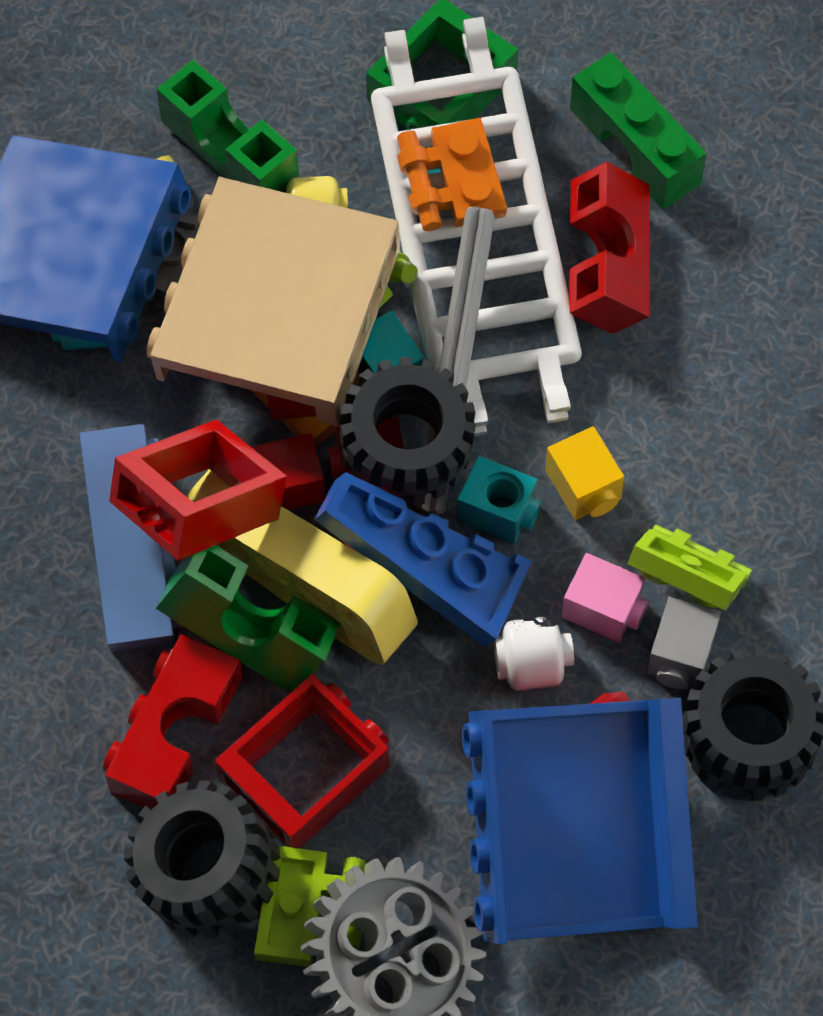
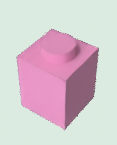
(605, 598)

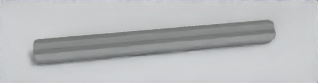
(463, 313)

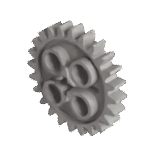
(370, 906)

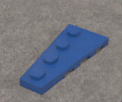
(441, 567)

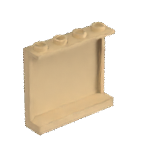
(276, 295)

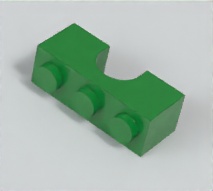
(200, 114)
(660, 149)
(276, 643)

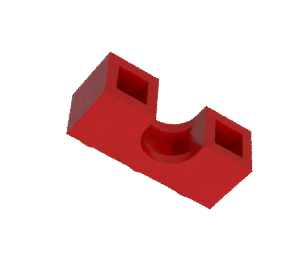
(615, 283)
(188, 683)

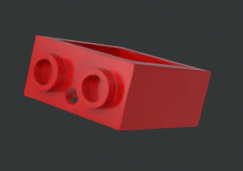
(144, 488)
(333, 707)

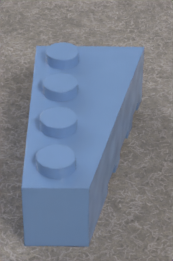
(128, 560)

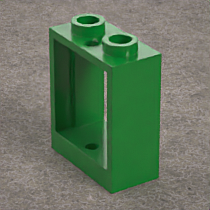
(445, 25)

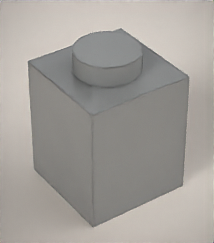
(683, 643)

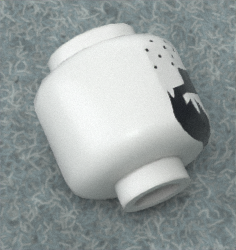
(532, 653)

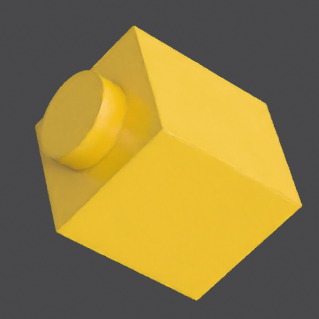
(585, 474)

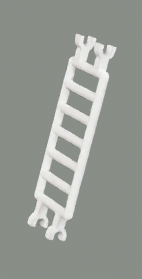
(536, 213)

